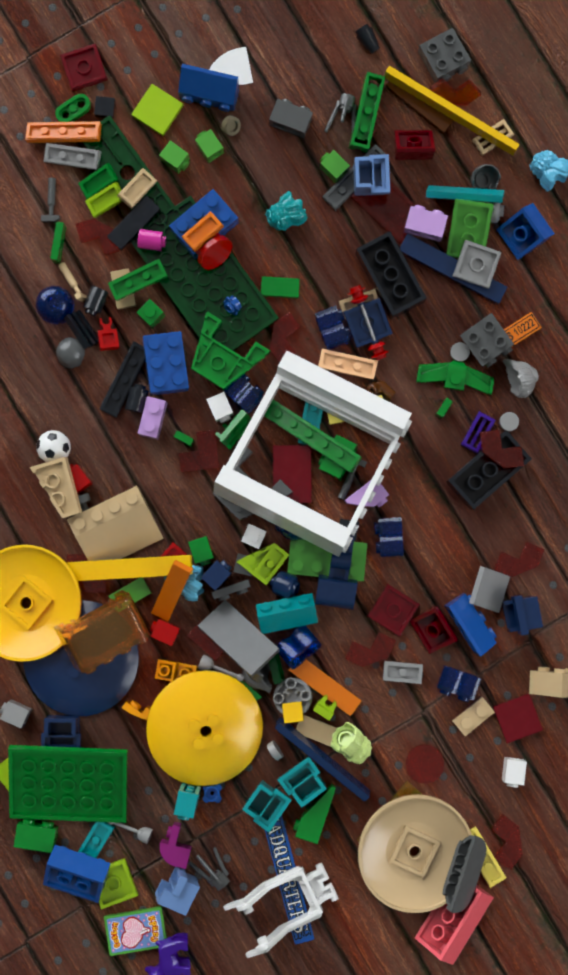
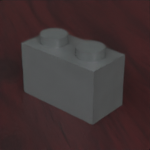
(291, 118)

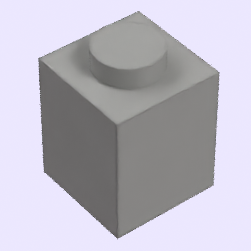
(15, 713)

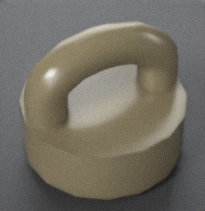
(231, 125)

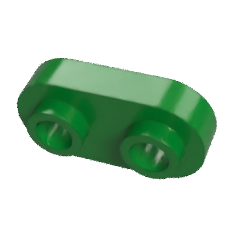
(71, 107)

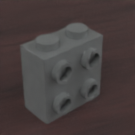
(444, 56)
(487, 340)

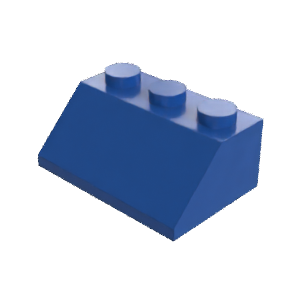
(208, 88)
(471, 624)
(76, 873)

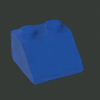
(525, 231)

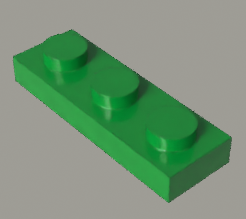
(137, 280)

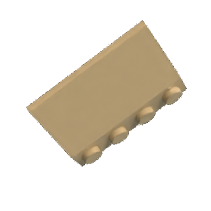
(116, 527)

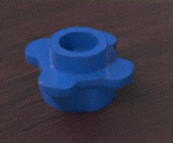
(232, 305)
(211, 798)

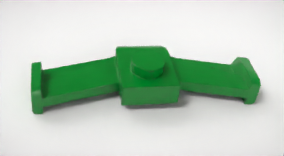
(455, 376)

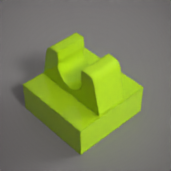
(323, 709)

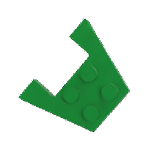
(219, 362)

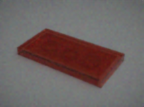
(388, 210)

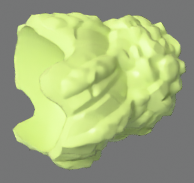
(351, 743)

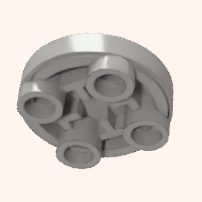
(292, 691)

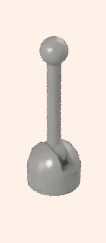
(207, 663)
(143, 834)

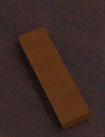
(433, 116)

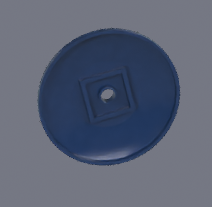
(79, 693)

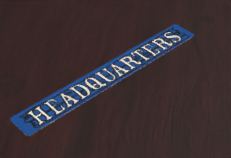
(290, 890)

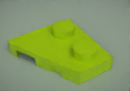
(264, 562)

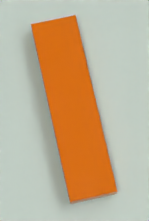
(63, 132)
(171, 590)
(327, 686)

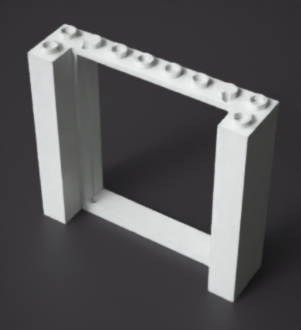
(340, 400)

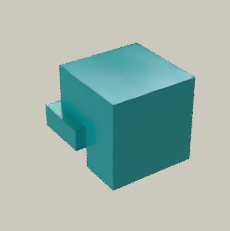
(303, 782)
(266, 805)

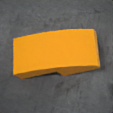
(171, 670)
(135, 709)

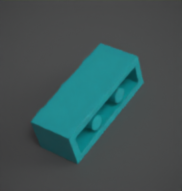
(286, 613)
(187, 801)

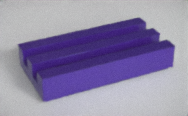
(470, 446)

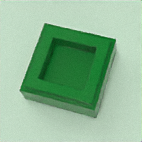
(443, 408)
(184, 438)

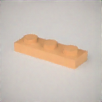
(348, 364)

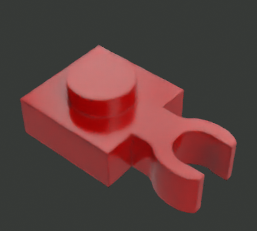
(107, 337)

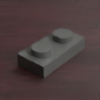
(239, 588)

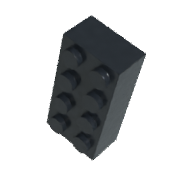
(390, 275)
(483, 476)

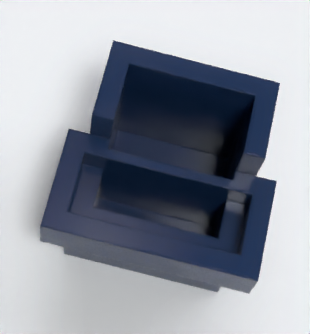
(522, 614)
(61, 731)

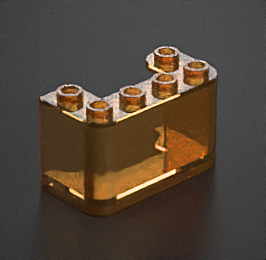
(103, 633)

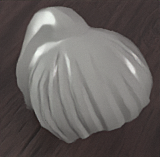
(521, 377)

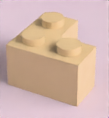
(549, 682)

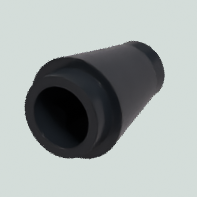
(367, 38)

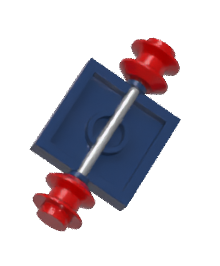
(367, 322)

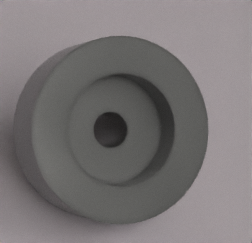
(84, 499)

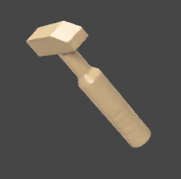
(72, 282)

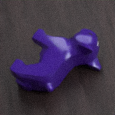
(169, 960)

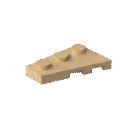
(60, 486)

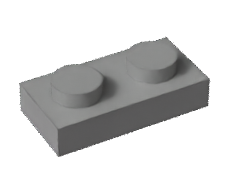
(402, 672)

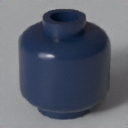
(285, 585)

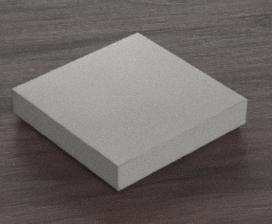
(476, 264)
(489, 589)

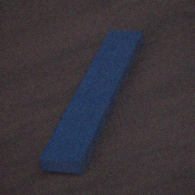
(446, 265)
(322, 759)

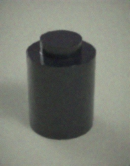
(95, 301)
(136, 398)

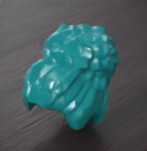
(286, 213)

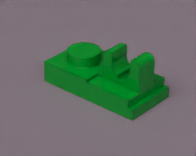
(234, 430)

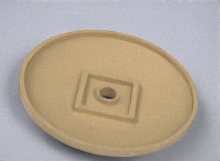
(384, 859)

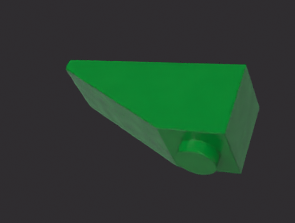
(314, 817)

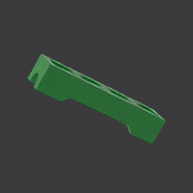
(367, 112)

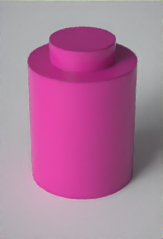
(151, 240)

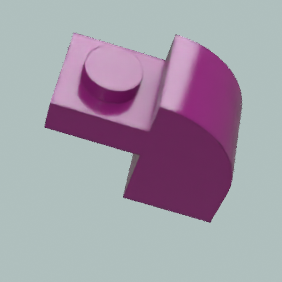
(172, 851)

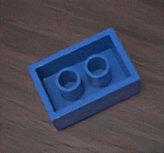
(210, 202)
(165, 363)

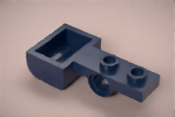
(336, 588)

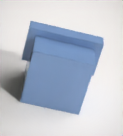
(371, 175)
(178, 892)

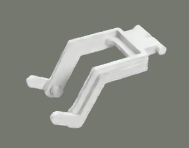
(313, 889)

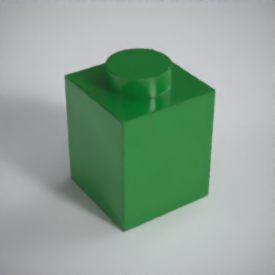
(150, 313)
(201, 551)

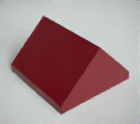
(414, 144)
(433, 629)

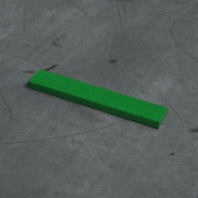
(312, 436)

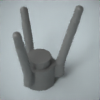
(346, 105)
(217, 878)

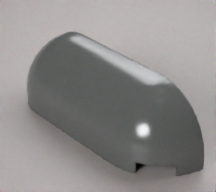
(464, 873)

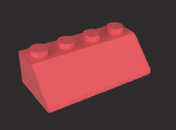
(448, 932)

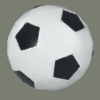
(53, 446)

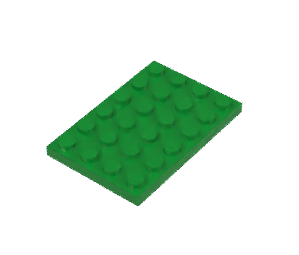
(67, 783)

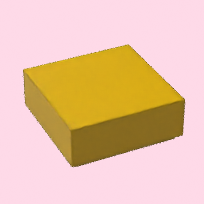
(293, 712)

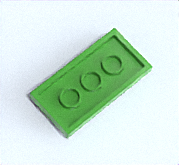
(312, 560)

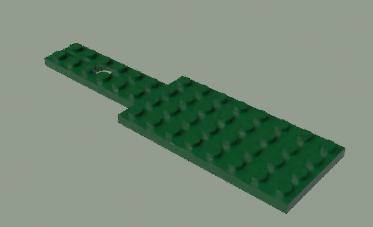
(187, 282)

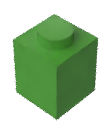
(209, 145)
(174, 157)
(334, 166)

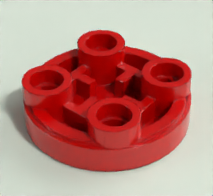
(214, 252)

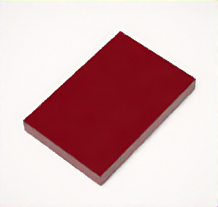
(293, 467)

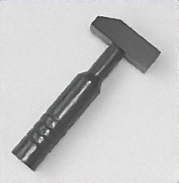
(51, 203)
(348, 481)

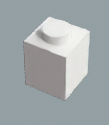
(220, 407)
(253, 536)
(514, 771)

